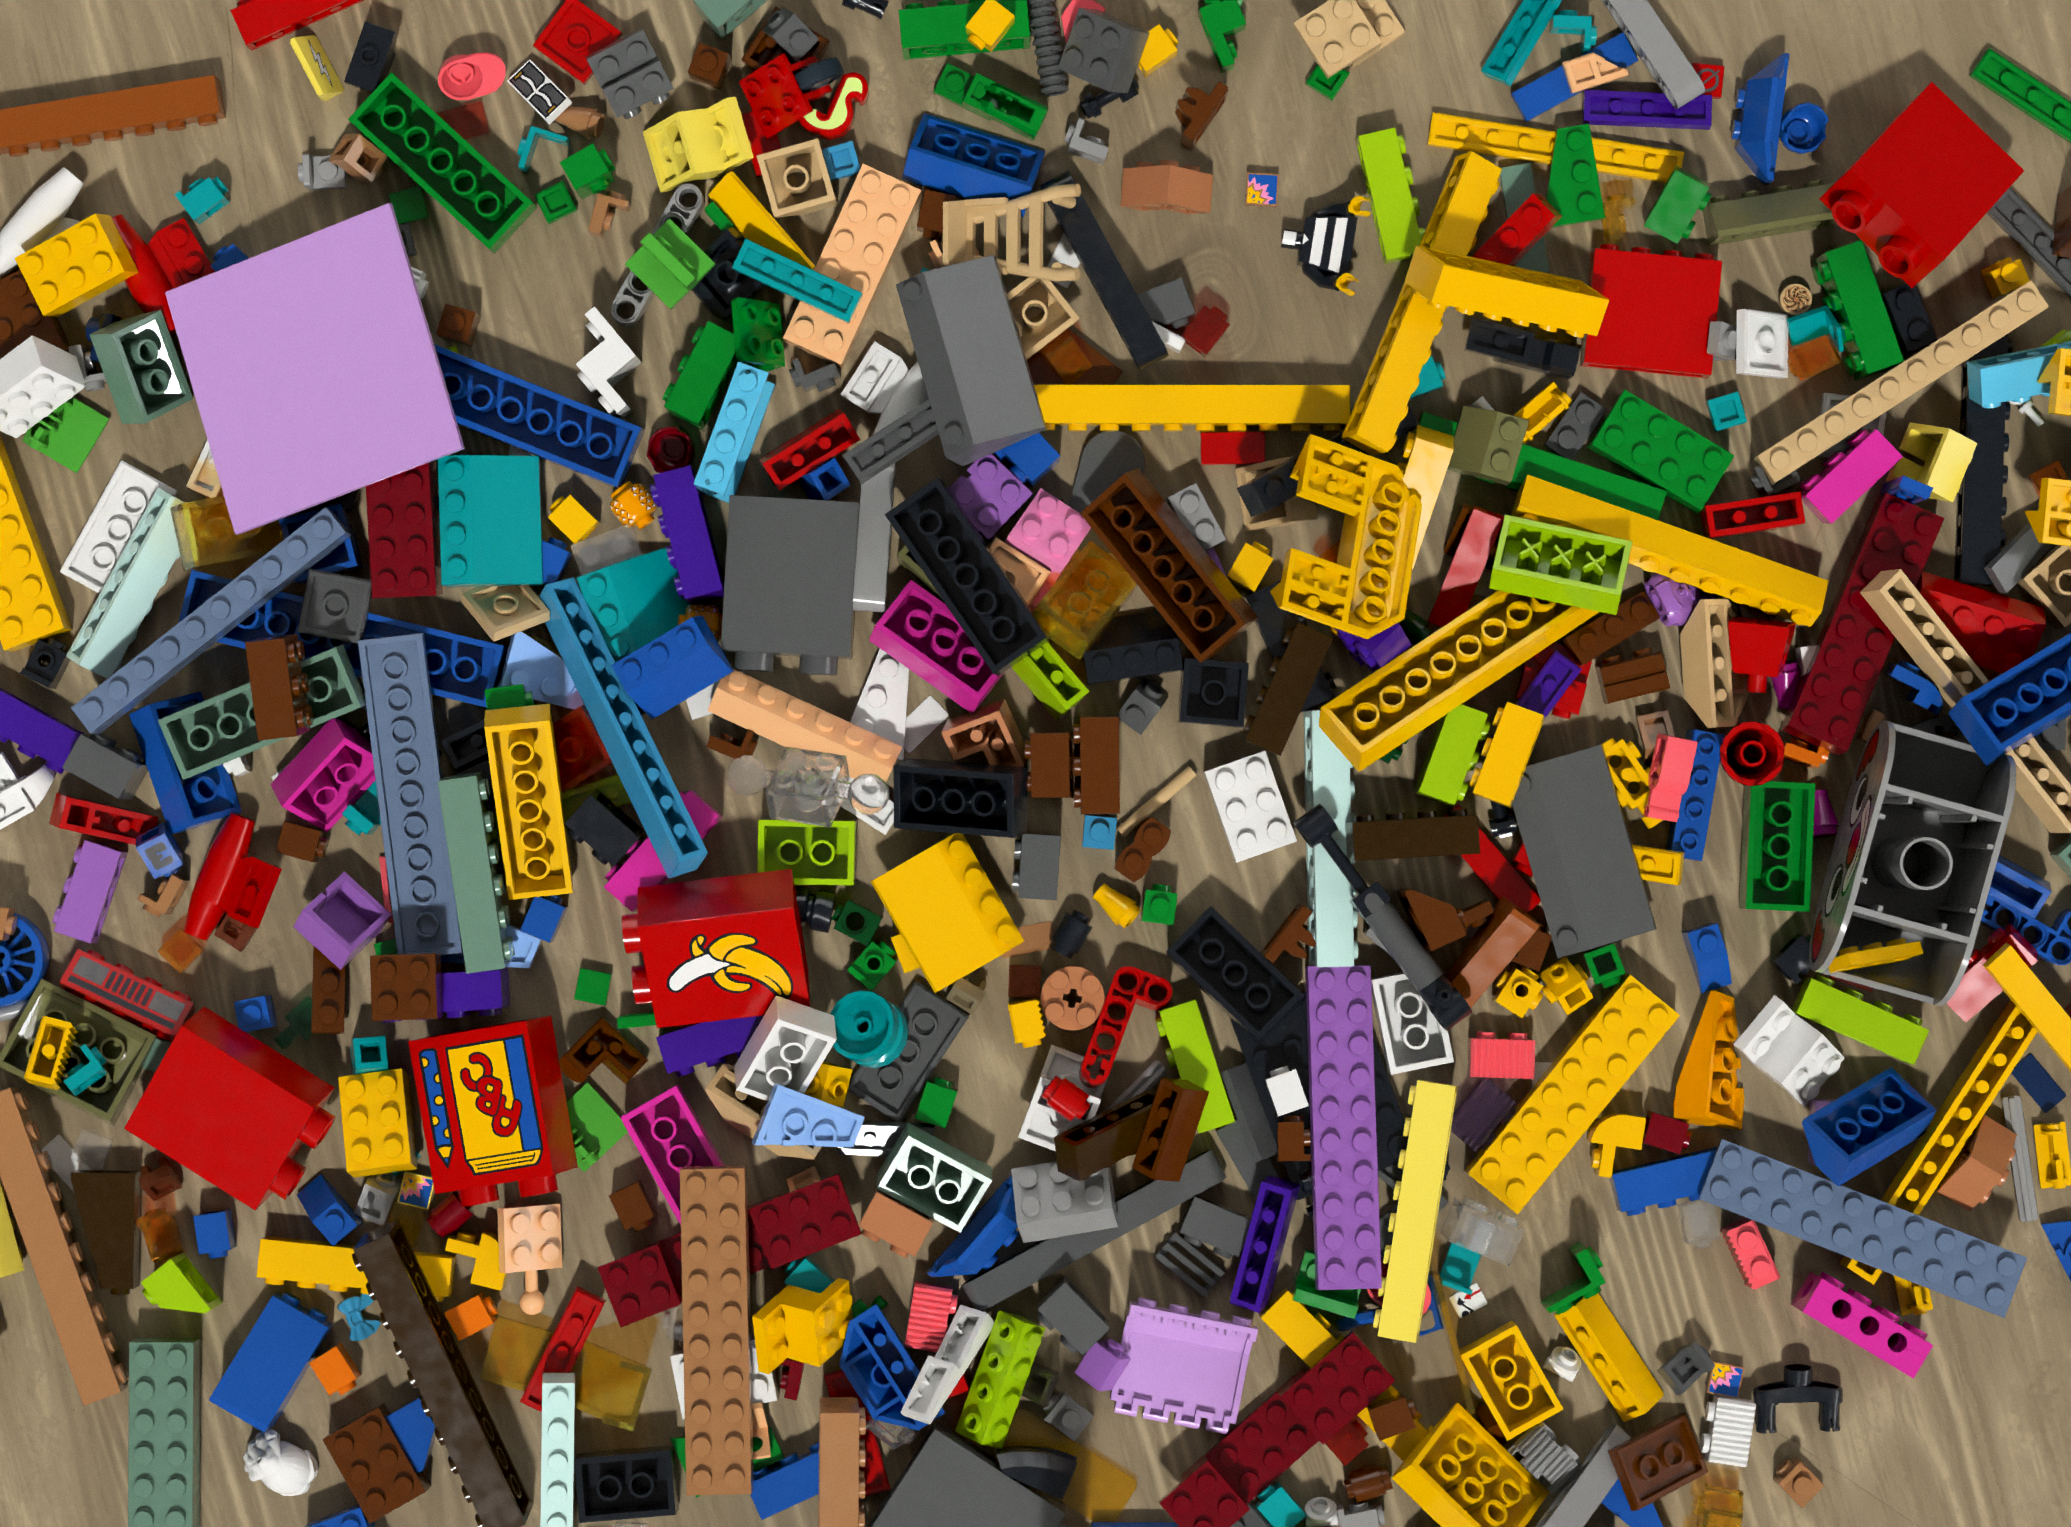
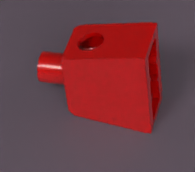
(1759, 649)

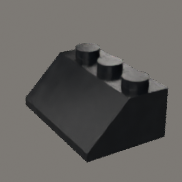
(1133, 648)

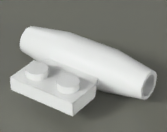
(39, 218)
(885, 386)

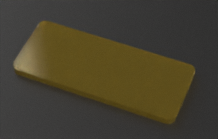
(1452, 1344)
(1096, 1487)

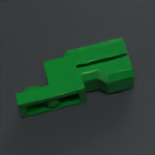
(1219, 21)
(991, 101)

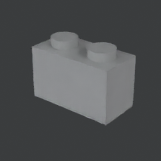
(1197, 516)

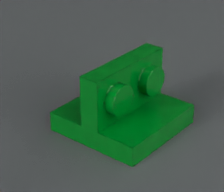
(1304, 1291)

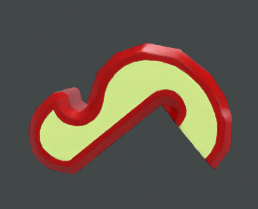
(840, 114)

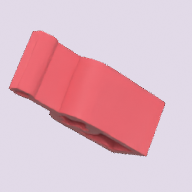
(1669, 776)

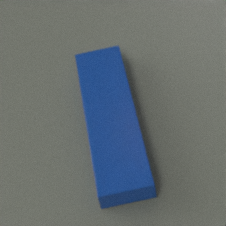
(1553, 87)

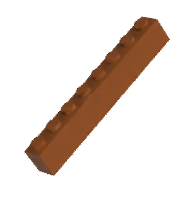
(111, 115)

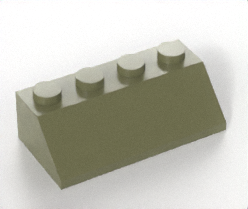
(1766, 214)

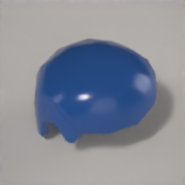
(1803, 128)

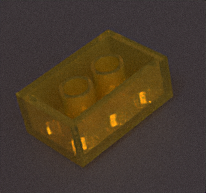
(208, 537)
(1084, 600)

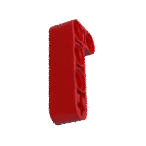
(1115, 1028)

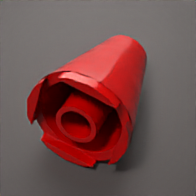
(1762, 751)

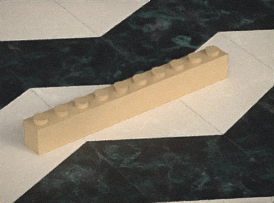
(1901, 382)
(1956, 676)

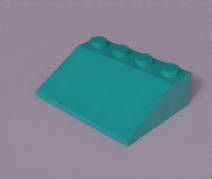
(490, 520)
(633, 601)

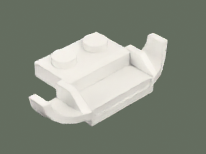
(21, 794)

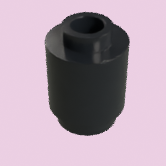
(1070, 933)

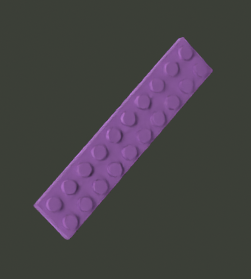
(1343, 1128)

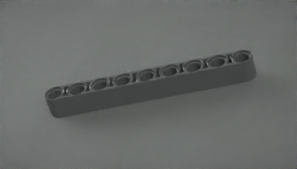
(1055, 1253)

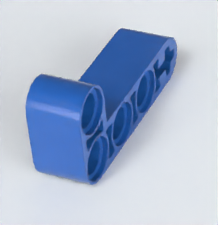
(2045, 937)

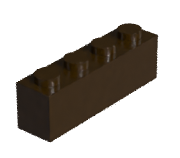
(1288, 689)
(1412, 837)
(1103, 1138)

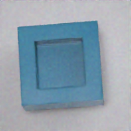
(841, 161)
(1099, 832)

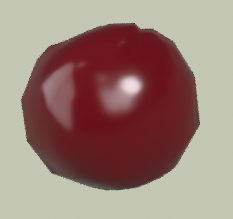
(670, 449)

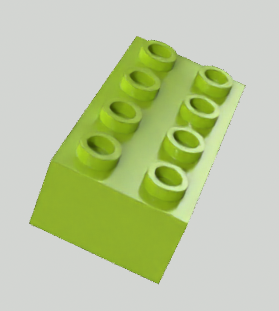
(1560, 564)

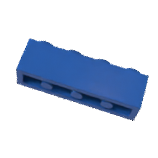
(1661, 1181)

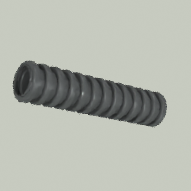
(1047, 46)

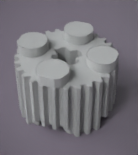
(1545, 1458)

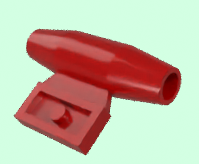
(163, 264)
(230, 881)

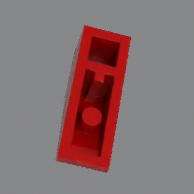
(99, 819)

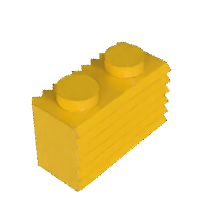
(1027, 1022)
(50, 1053)

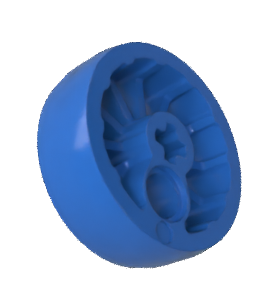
(40, 967)

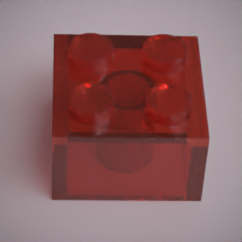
(578, 749)

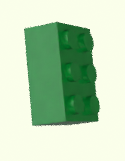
(702, 376)

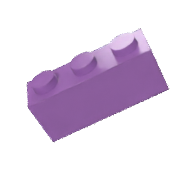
(89, 891)

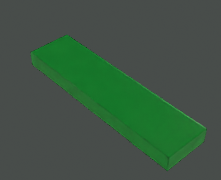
(2024, 93)

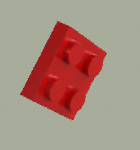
(573, 36)

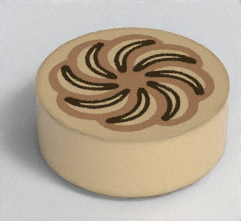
(1795, 300)

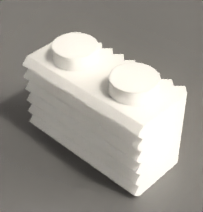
(1728, 1430)

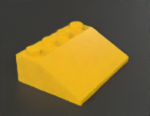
(947, 911)
(1468, 1477)

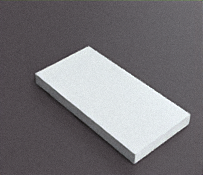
(111, 526)

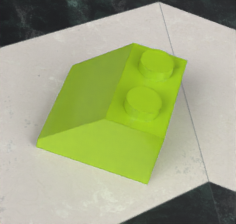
(180, 1287)

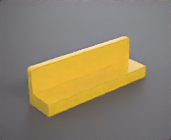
(754, 220)
(1610, 1357)

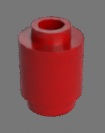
(1066, 1098)

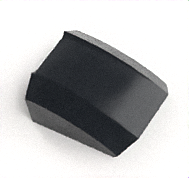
(722, 282)
(1038, 1467)

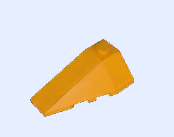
(1708, 1081)

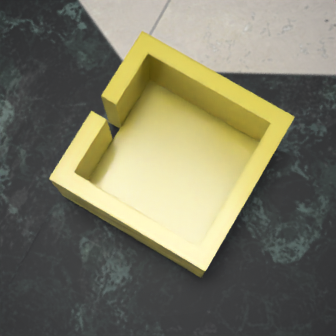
(1945, 459)

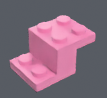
(1049, 536)

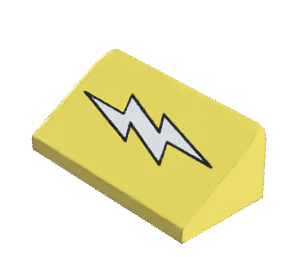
(317, 66)

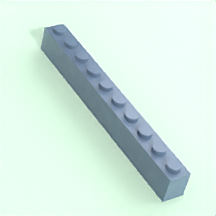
(211, 621)

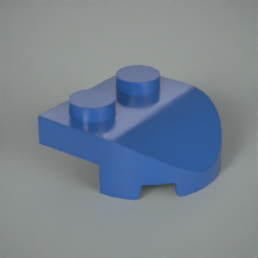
(1922, 691)

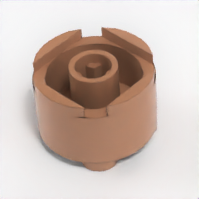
(1060, 983)

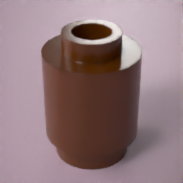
(1368, 1482)

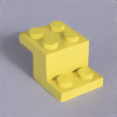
(698, 144)

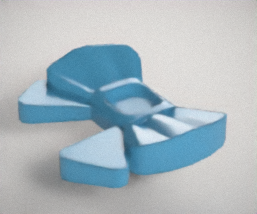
(352, 1309)

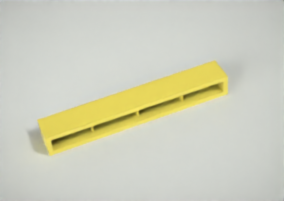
(1416, 1211)

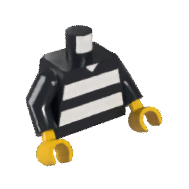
(1327, 244)

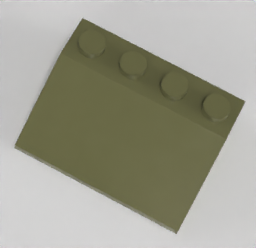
(118, 1041)

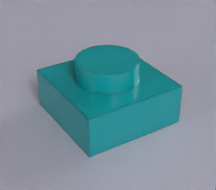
(1726, 411)

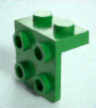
(758, 333)
(1585, 1286)

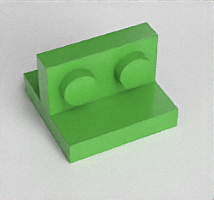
(669, 263)

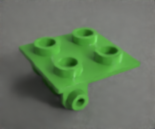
(67, 433)
(593, 1126)

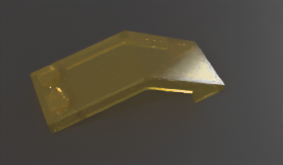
(604, 1381)

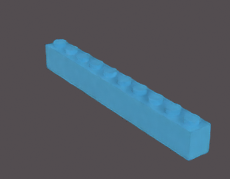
(622, 730)

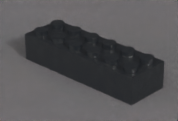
(968, 576)

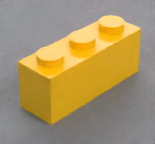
(1507, 754)

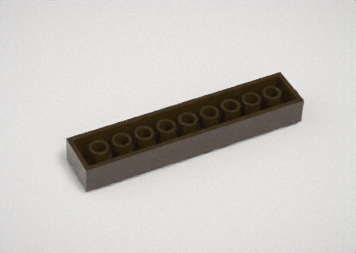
(442, 1377)

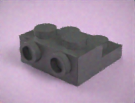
(630, 74)

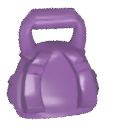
(1673, 599)

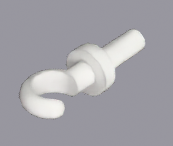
(2026, 407)

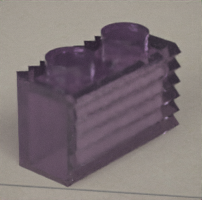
(1481, 1114)

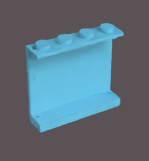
(734, 433)

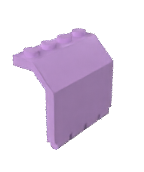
(1183, 1365)

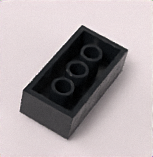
(960, 797)
(1235, 975)

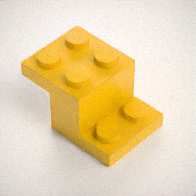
(802, 1325)

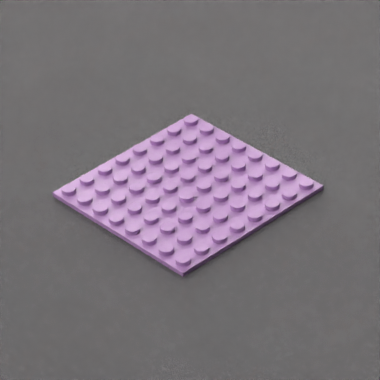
(314, 369)

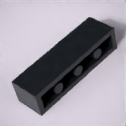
(1273, 627)

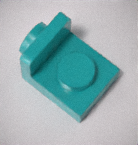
(85, 1075)

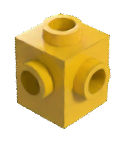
(1566, 985)
(1507, 996)
(830, 1083)

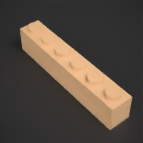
(800, 724)

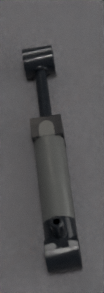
(1389, 926)

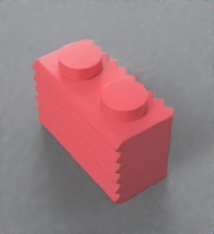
(1501, 1056)
(1750, 1253)
(929, 1315)

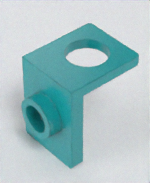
(528, 145)
(1814, 325)
(1459, 1268)

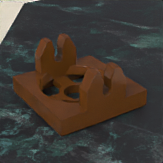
(1199, 111)
(1289, 934)

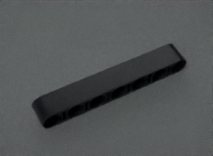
(1108, 278)

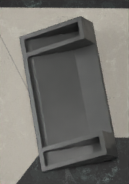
(971, 358)
(1581, 852)

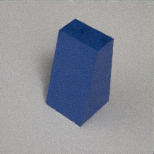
(272, 1361)

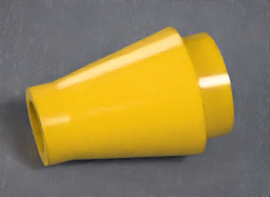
(1117, 906)

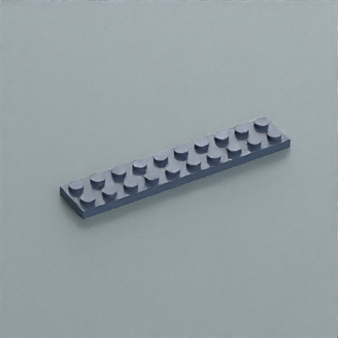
(408, 793)
(1862, 1228)

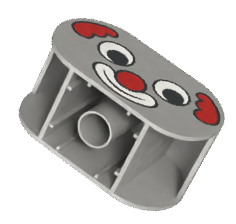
(1913, 860)

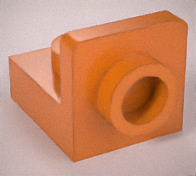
(1799, 753)

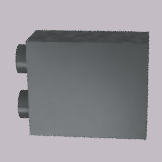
(789, 582)
(963, 1486)

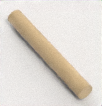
(1156, 801)

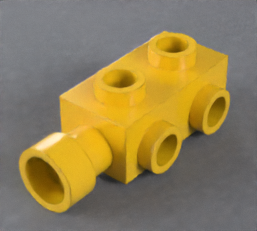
(1626, 772)

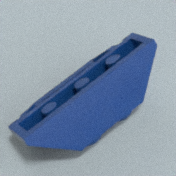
(1760, 118)
(981, 1237)
(880, 1368)

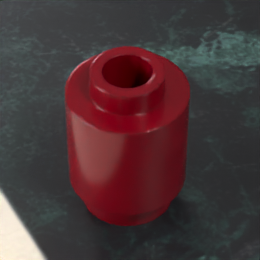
(449, 1215)

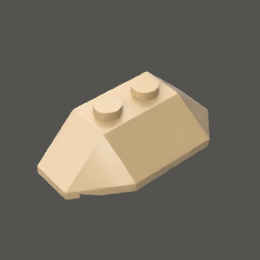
(1707, 670)
(745, 1112)

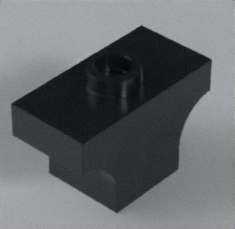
(371, 57)

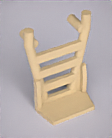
(963, 215)

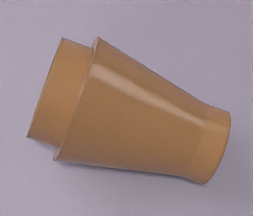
(583, 120)

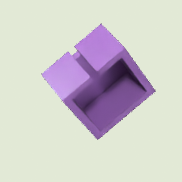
(990, 495)
(345, 922)

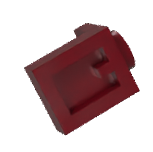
(792, 1379)

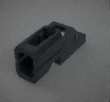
(1523, 348)

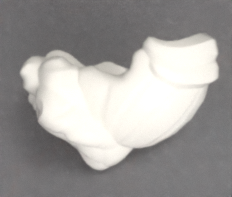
(280, 1464)

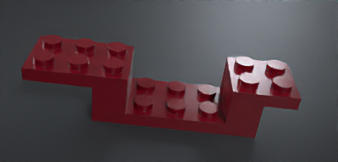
(779, 1233)
(1276, 1435)

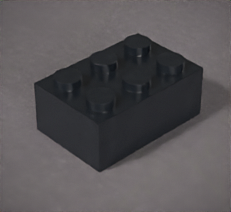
(626, 1484)

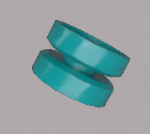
(869, 1029)

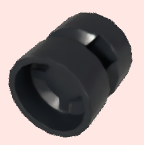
(816, 908)

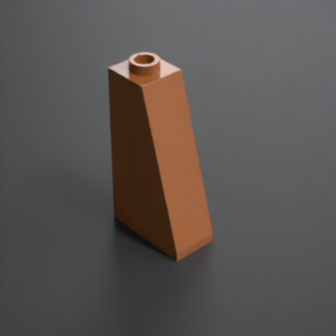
(1491, 949)

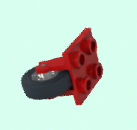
(784, 98)

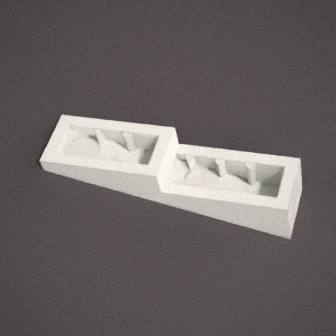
(952, 1359)

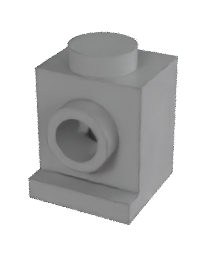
(1360, 1515)

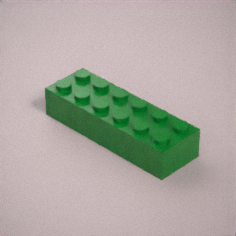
(442, 163)

